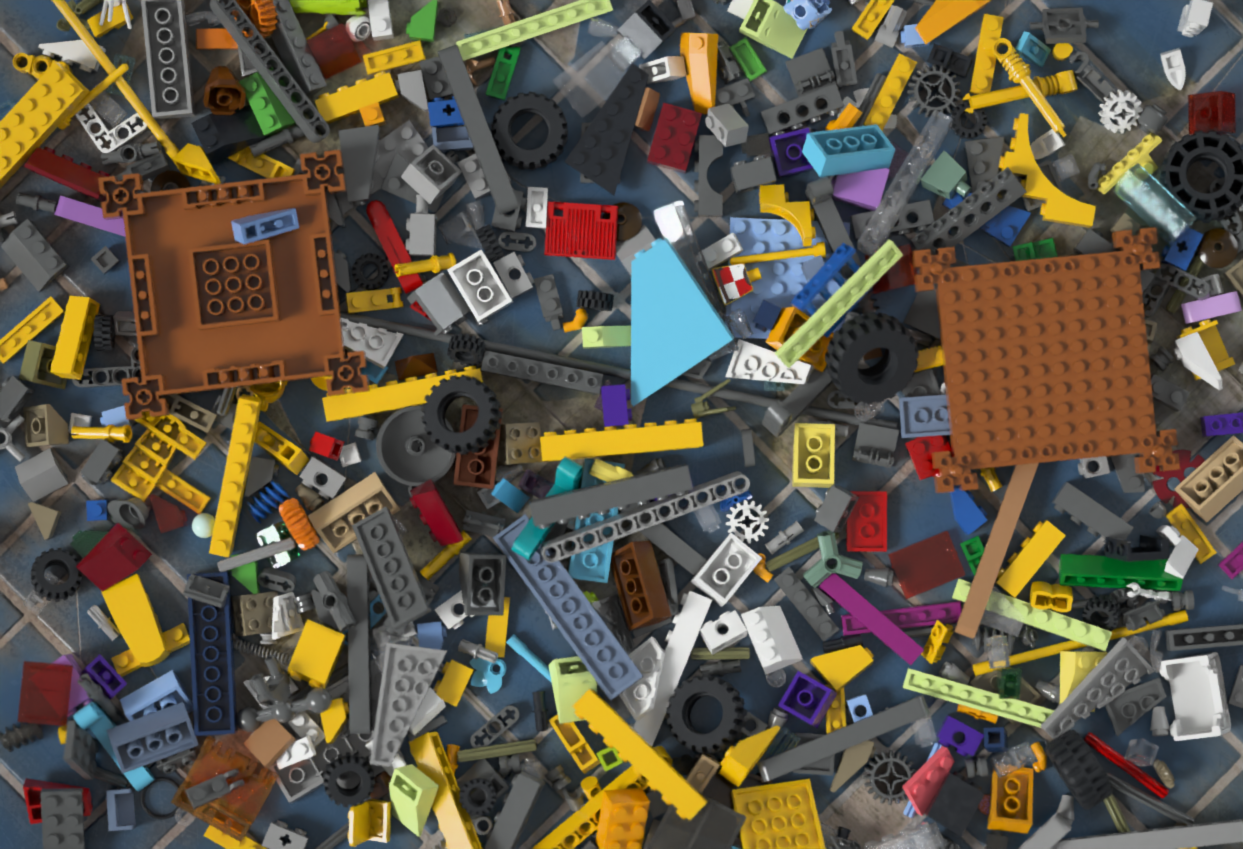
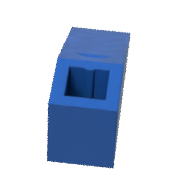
(965, 511)

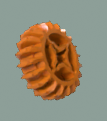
(261, 14)
(299, 524)

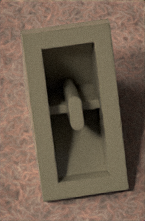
(46, 518)

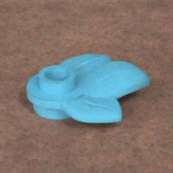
(485, 674)

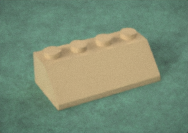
(1215, 480)
(336, 517)

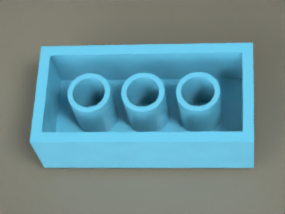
(848, 150)

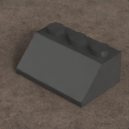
(34, 255)

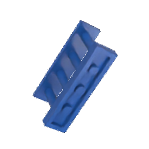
(820, 280)

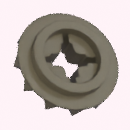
(1164, 773)

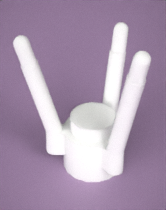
(113, 3)

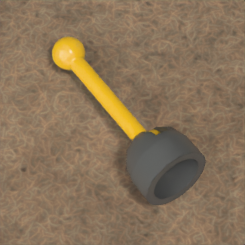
(329, 22)

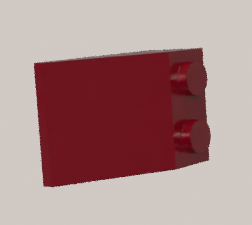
(113, 558)

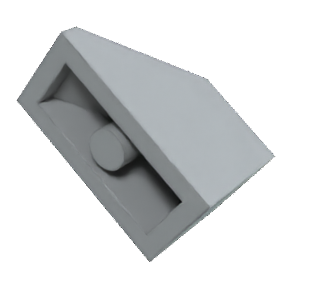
(413, 88)

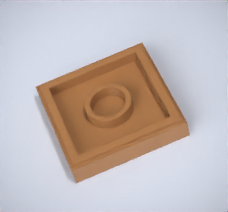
(269, 742)

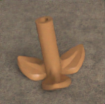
(472, 65)

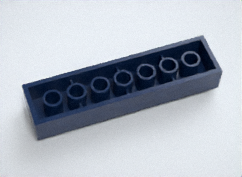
(213, 663)

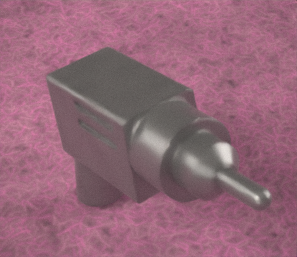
(686, 12)

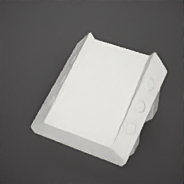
(428, 710)

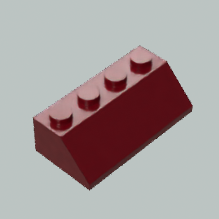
(66, 172)

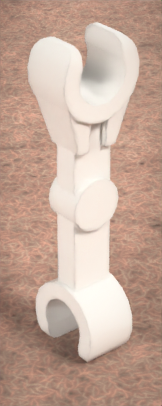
(1162, 596)

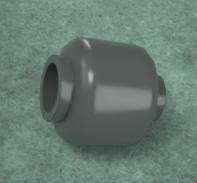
(1152, 119)

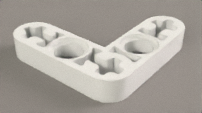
(112, 135)

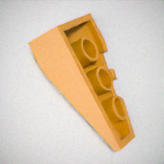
(945, 15)
(701, 68)

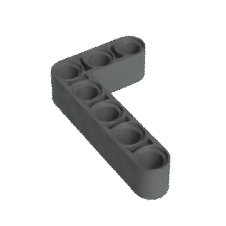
(820, 198)
(782, 415)

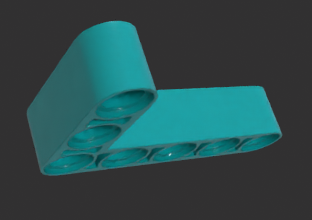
(567, 479)

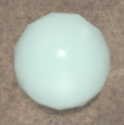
(203, 525)

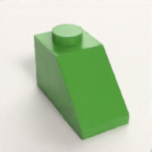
(423, 23)
(247, 575)

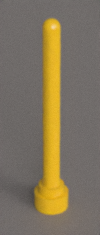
(94, 93)
(816, 250)

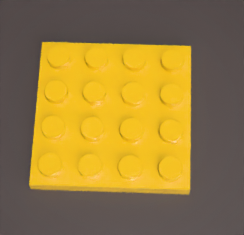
(779, 816)

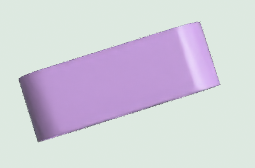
(1211, 307)

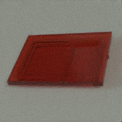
(926, 564)
(45, 693)

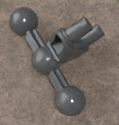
(276, 695)

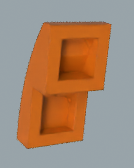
(214, 39)

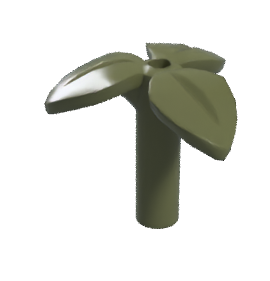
(64, 25)

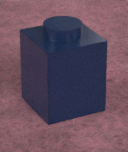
(766, 316)
(996, 739)

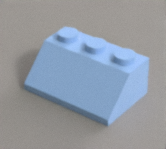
(156, 696)

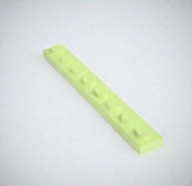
(531, 27)
(838, 304)
(1050, 621)
(975, 698)

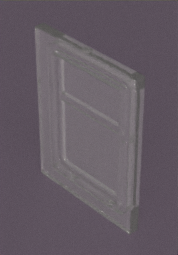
(589, 80)

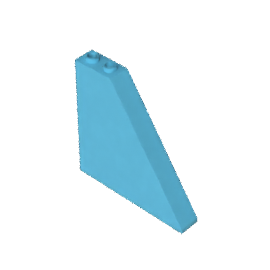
(669, 320)

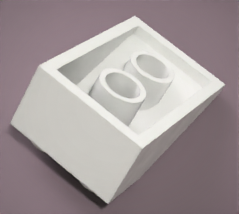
(726, 570)

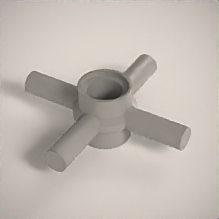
(8, 442)

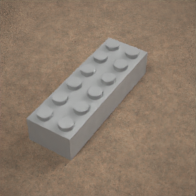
(168, 59)

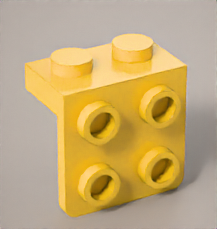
(369, 822)

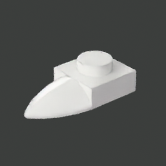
(1174, 67)
(1046, 144)

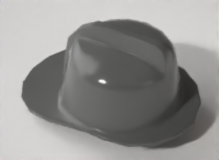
(129, 513)

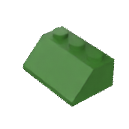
(266, 106)

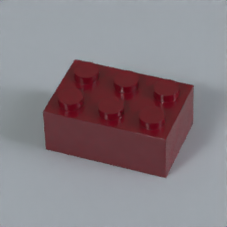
(674, 138)

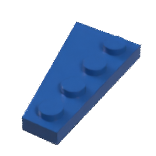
(1002, 226)

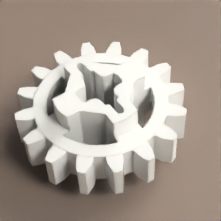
(1113, 109)
(746, 512)

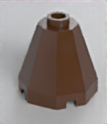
(223, 92)

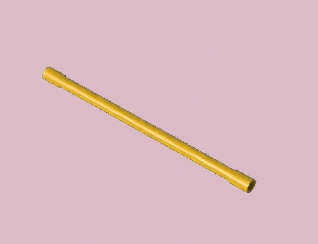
(169, 147)
(1169, 619)

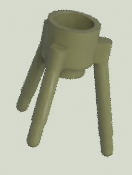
(702, 409)

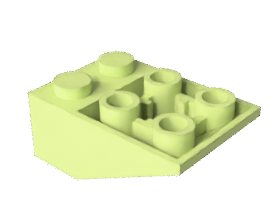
(772, 27)
(569, 683)
(411, 797)

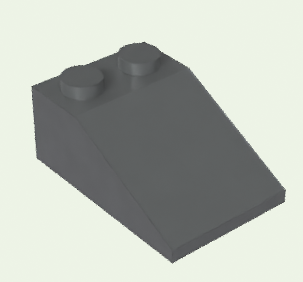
(482, 582)

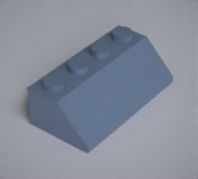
(152, 737)

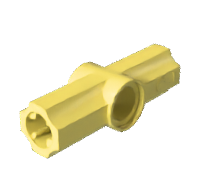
(607, 471)

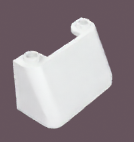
(1197, 696)

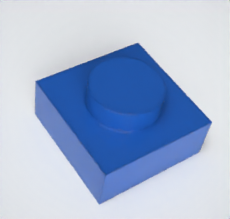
(97, 510)

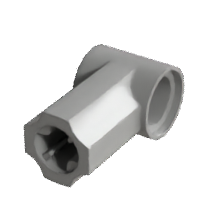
(890, 28)

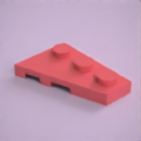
(928, 779)

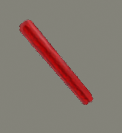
(1126, 765)

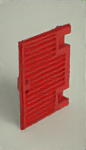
(581, 231)

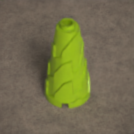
(340, 7)

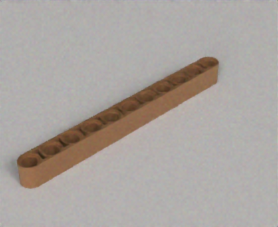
(995, 549)

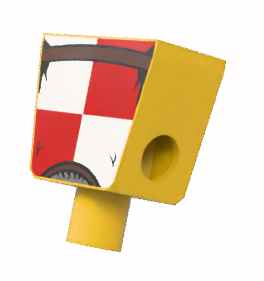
(734, 281)

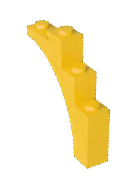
(1057, 205)

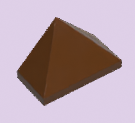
(416, 366)

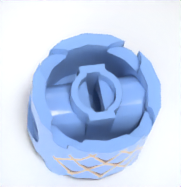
(807, 12)

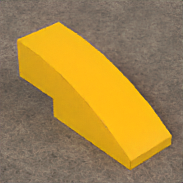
(575, 744)

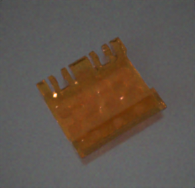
(237, 810)

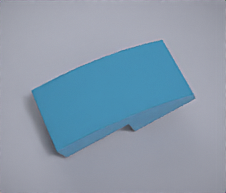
(510, 495)

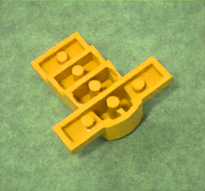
(154, 449)
(140, 627)

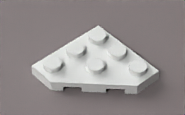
(642, 695)

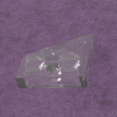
(1002, 614)

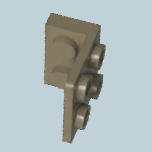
(519, 444)
(253, 613)

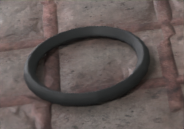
(161, 817)

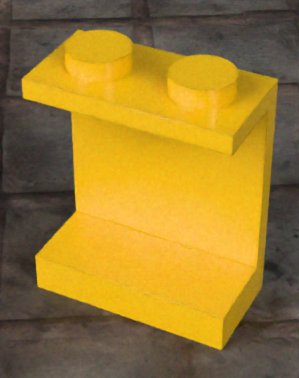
(1213, 343)

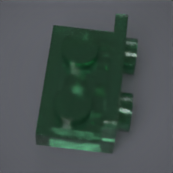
(275, 534)

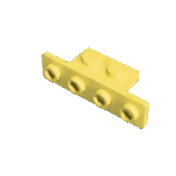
(1139, 155)

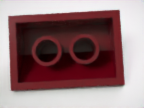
(435, 514)

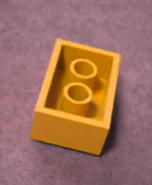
(622, 819)

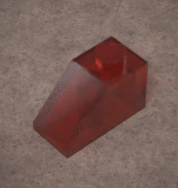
(168, 514)

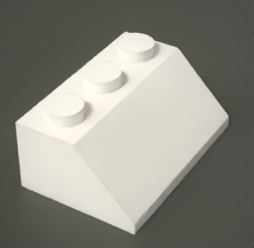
(480, 285)
(771, 638)

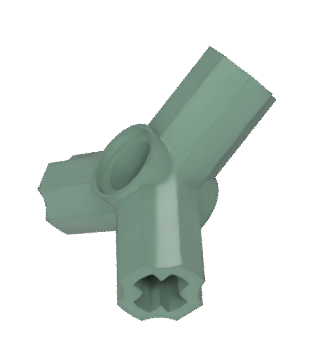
(828, 550)

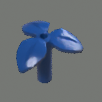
(726, 504)

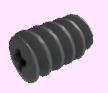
(980, 639)

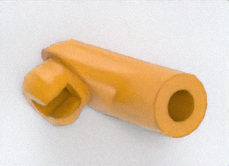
(578, 322)
(760, 569)
(1041, 756)

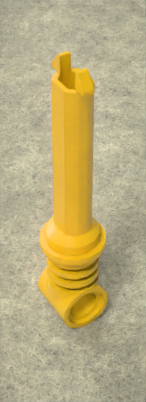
(1019, 73)
(1058, 84)

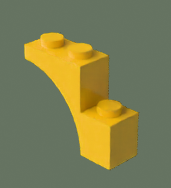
(776, 201)

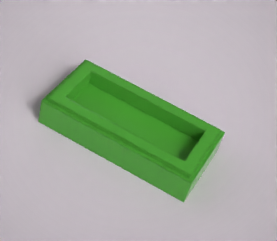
(747, 59)

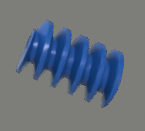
(267, 500)

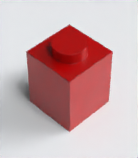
(326, 446)

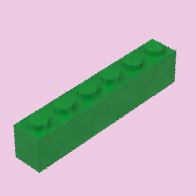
(1114, 573)

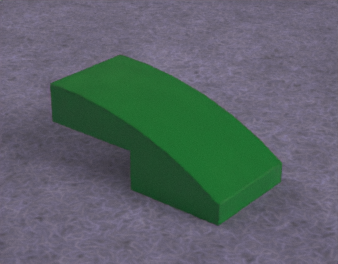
(1035, 250)
(973, 552)

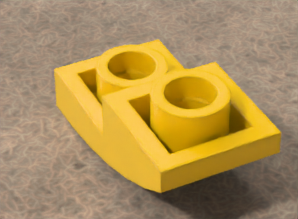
(118, 21)

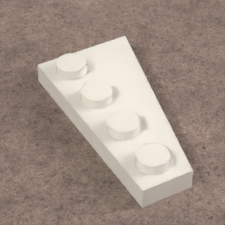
(376, 343)
(762, 364)

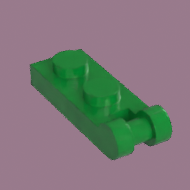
(503, 72)

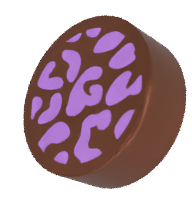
(984, 804)

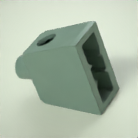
(946, 177)

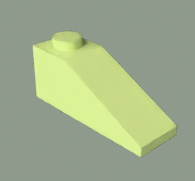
(606, 336)

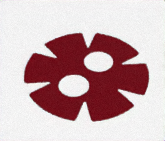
(1160, 485)

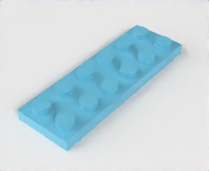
(594, 562)

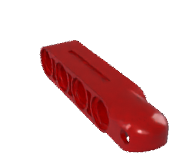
(392, 243)

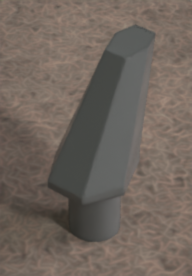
(823, 599)

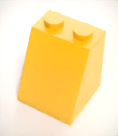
(316, 654)

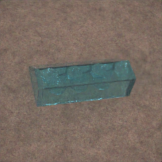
(1154, 204)

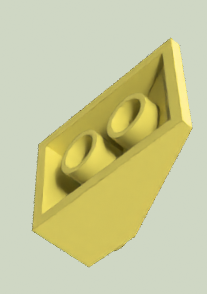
(813, 455)
(1074, 669)

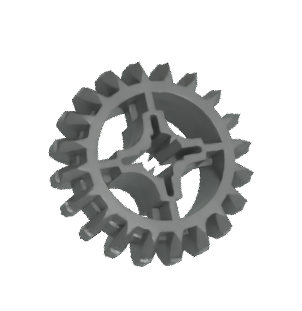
(926, 87)
(890, 787)

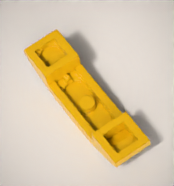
(261, 164)

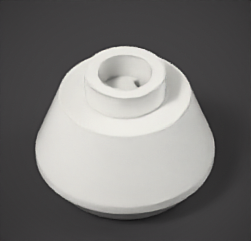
(358, 28)

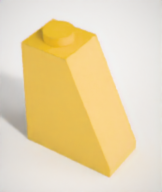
(842, 666)

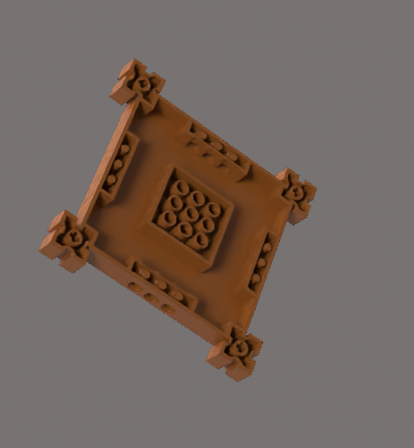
(228, 309)
(1045, 360)

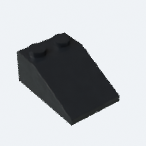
(227, 134)

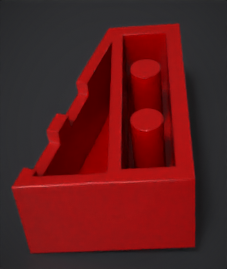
(32, 793)

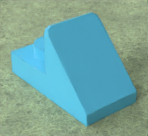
(1032, 49)

